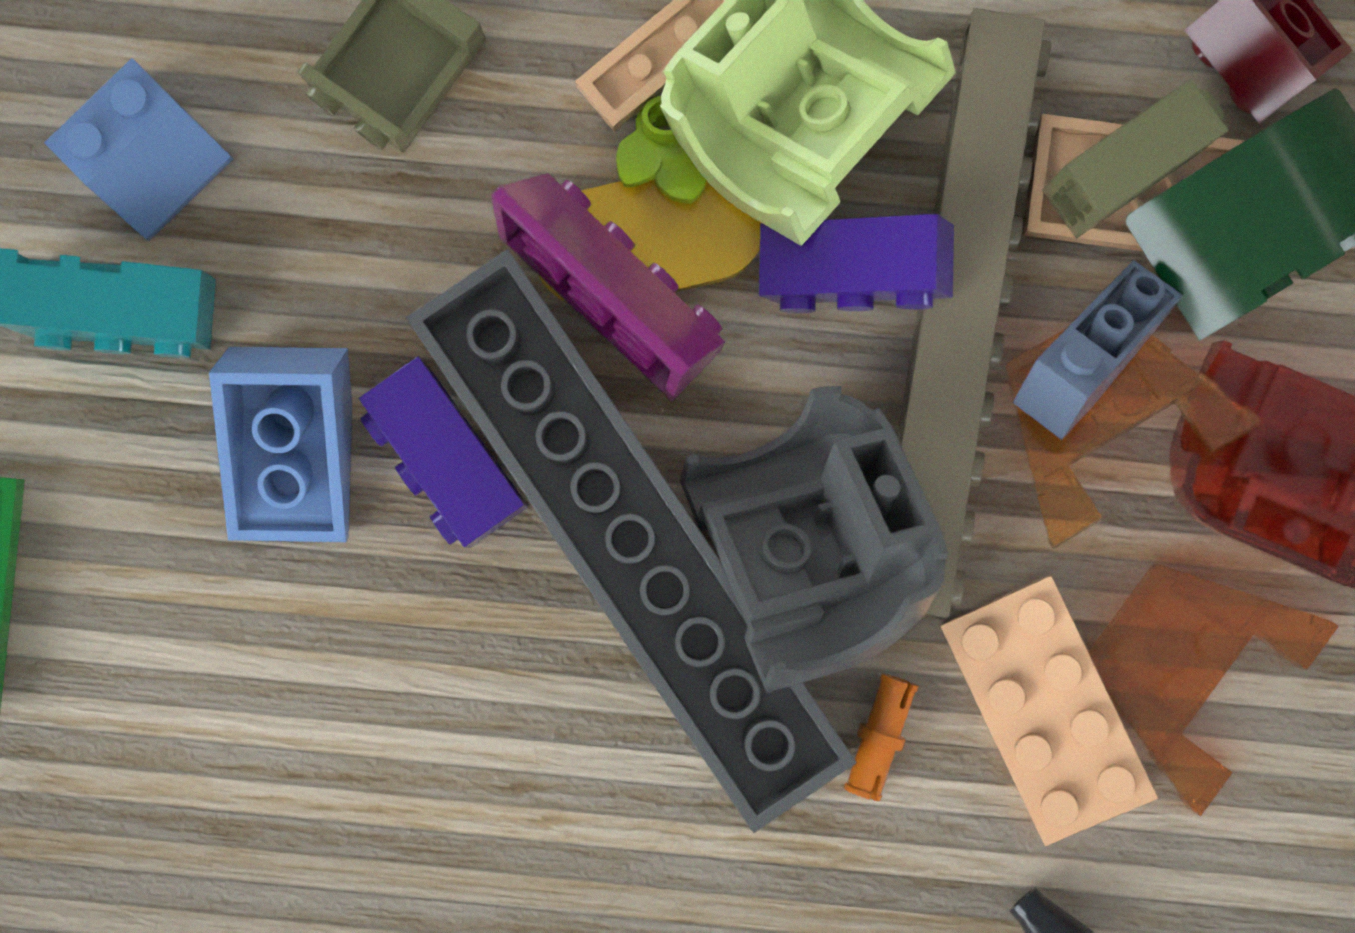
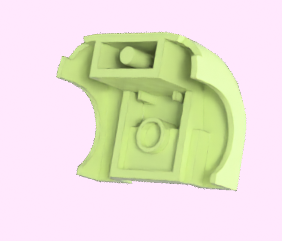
(791, 98)

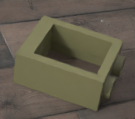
(1135, 157)

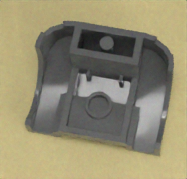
(821, 539)

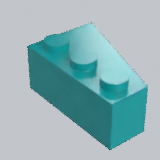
(106, 304)

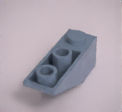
(1095, 349)

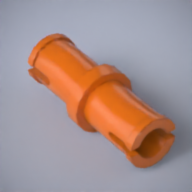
(881, 737)

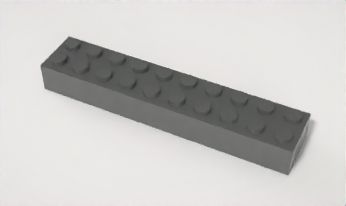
(626, 537)

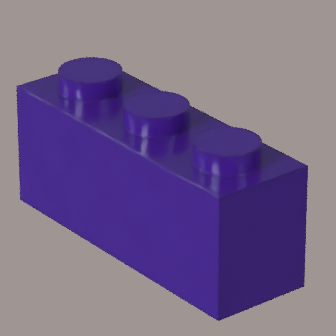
(860, 264)
(440, 454)

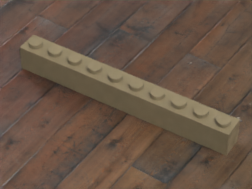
(957, 336)

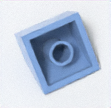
(138, 150)

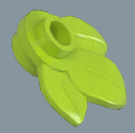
(658, 157)

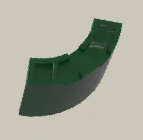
(1256, 215)

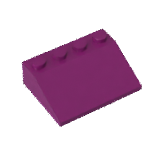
(606, 281)

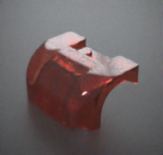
(1288, 480)

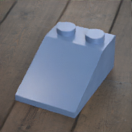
(284, 442)

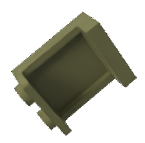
(393, 66)

